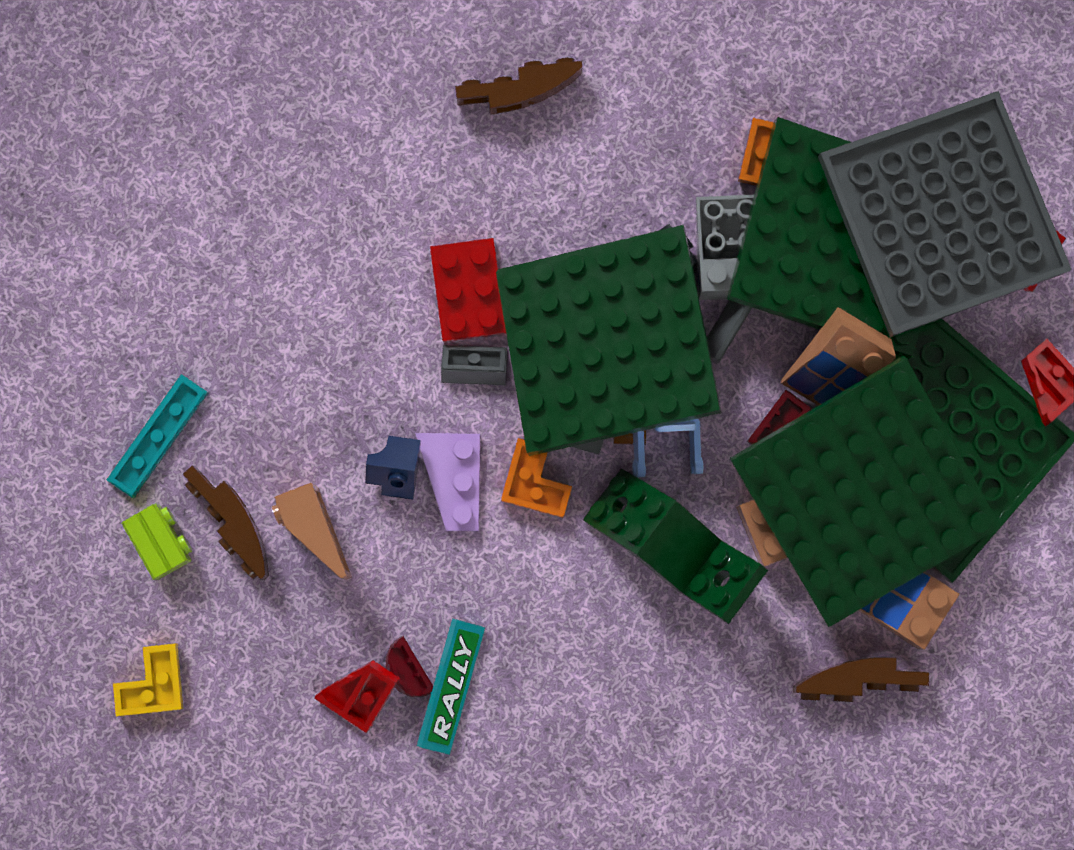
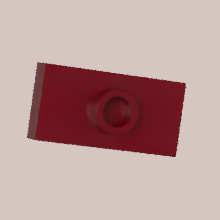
(784, 411)

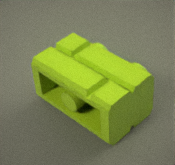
(157, 540)

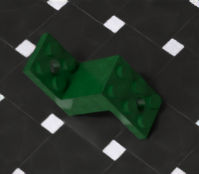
(675, 545)

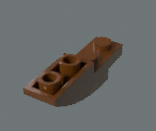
(535, 84)
(239, 531)
(847, 679)

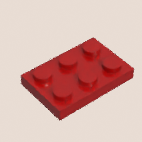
(467, 290)

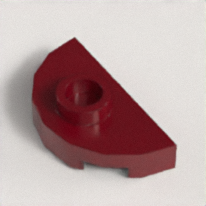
(404, 664)

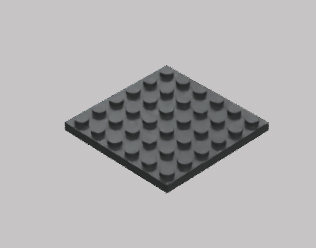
(944, 213)

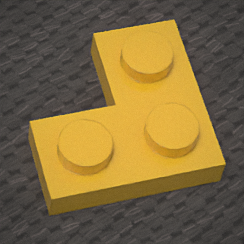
(161, 688)

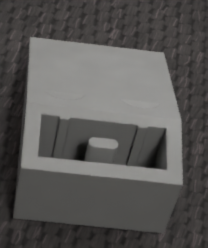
(719, 238)

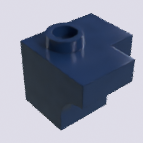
(395, 467)

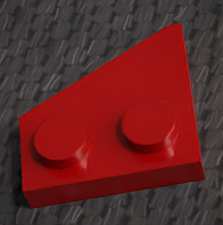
(1049, 380)
(360, 694)

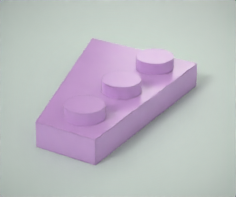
(454, 476)

